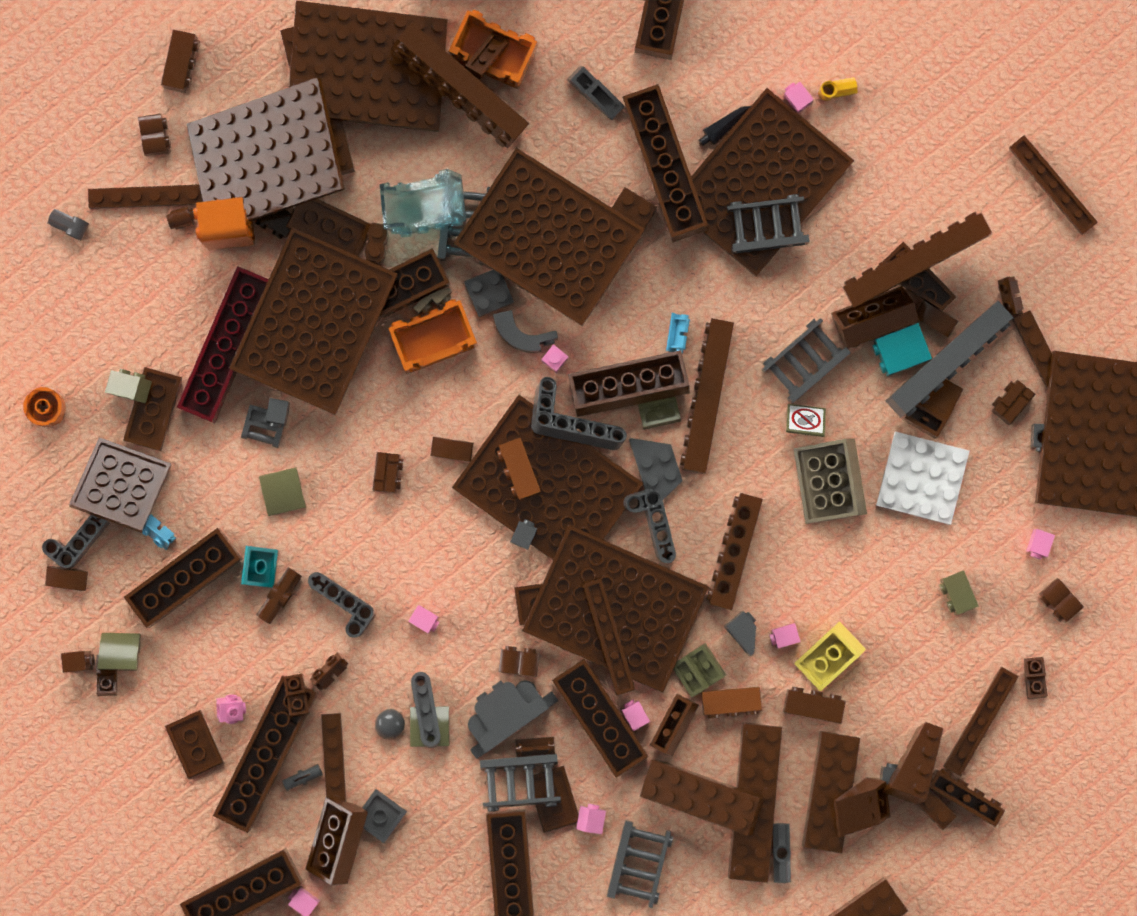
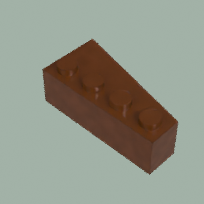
(926, 284)
(916, 766)

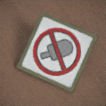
(805, 420)

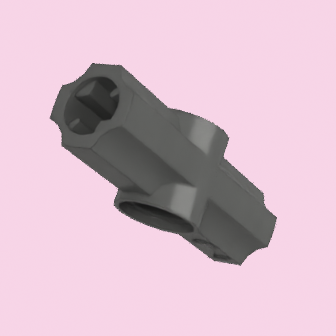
(781, 866)

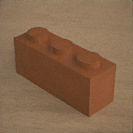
(518, 469)
(731, 702)

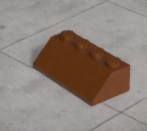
(875, 318)
(336, 841)

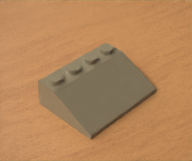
(830, 481)

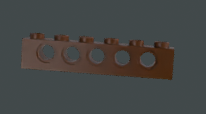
(753, 506)

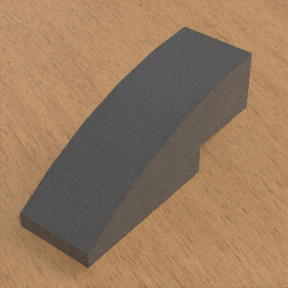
(595, 92)

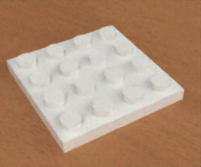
(922, 478)

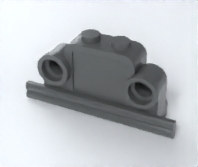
(505, 712)

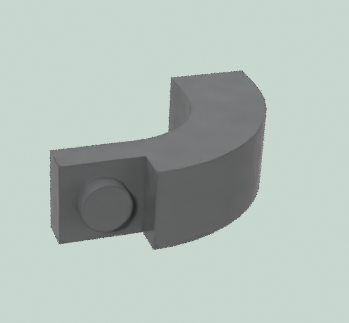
(515, 338)

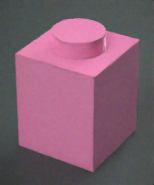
(797, 97)
(554, 358)
(1040, 544)
(424, 619)
(784, 636)
(635, 714)
(591, 819)
(303, 901)

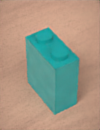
(901, 350)

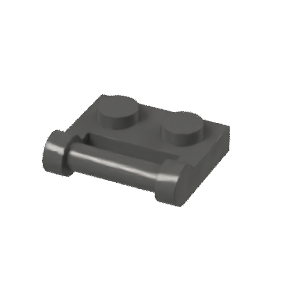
(256, 417)

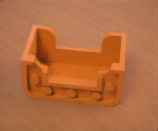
(512, 62)
(223, 224)
(433, 337)

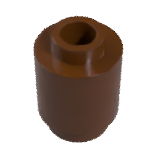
(180, 218)

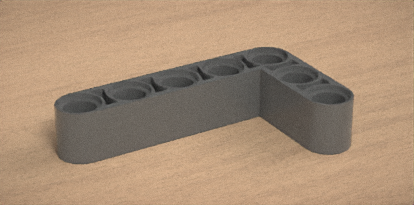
(569, 423)

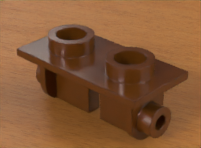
(1008, 287)
(334, 664)
(535, 747)

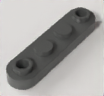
(425, 710)

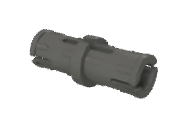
(290, 783)

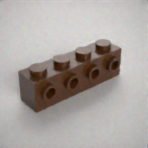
(966, 798)

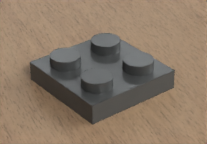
(488, 292)
(382, 815)

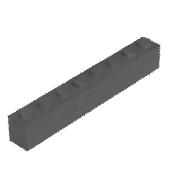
(949, 359)

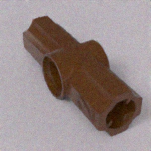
(279, 595)

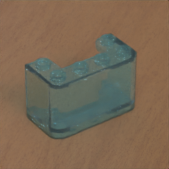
(423, 204)

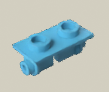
(678, 325)
(161, 537)

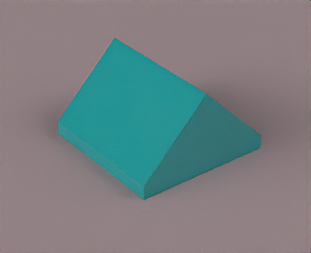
(259, 566)

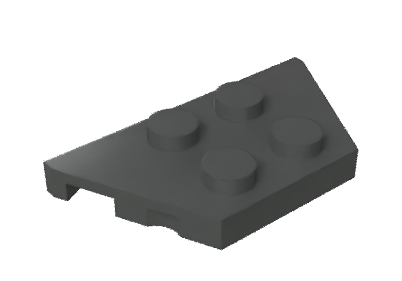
(656, 467)

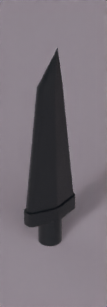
(718, 129)

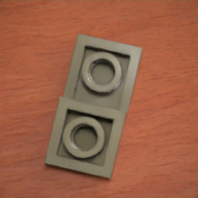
(438, 298)

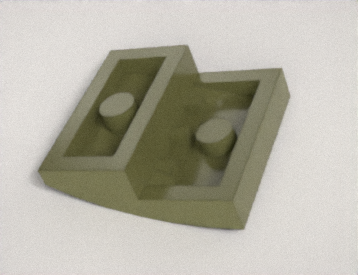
(659, 412)
(282, 491)
(119, 651)
(698, 670)
(443, 722)

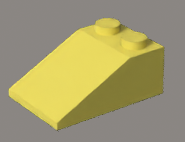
(830, 656)

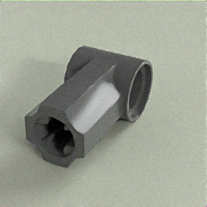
(72, 226)

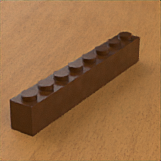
(708, 395)

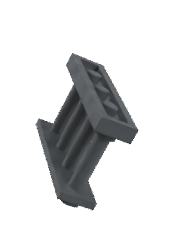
(760, 242)
(445, 249)
(823, 367)
(528, 764)
(619, 868)

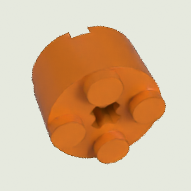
(38, 398)

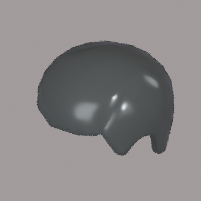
(389, 724)

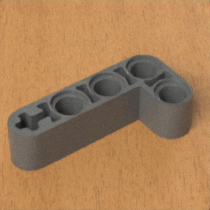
(654, 527)
(70, 548)
(339, 600)

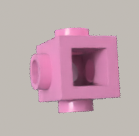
(230, 709)

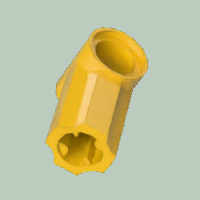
(839, 88)

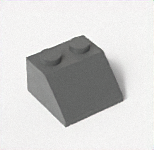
(743, 631)

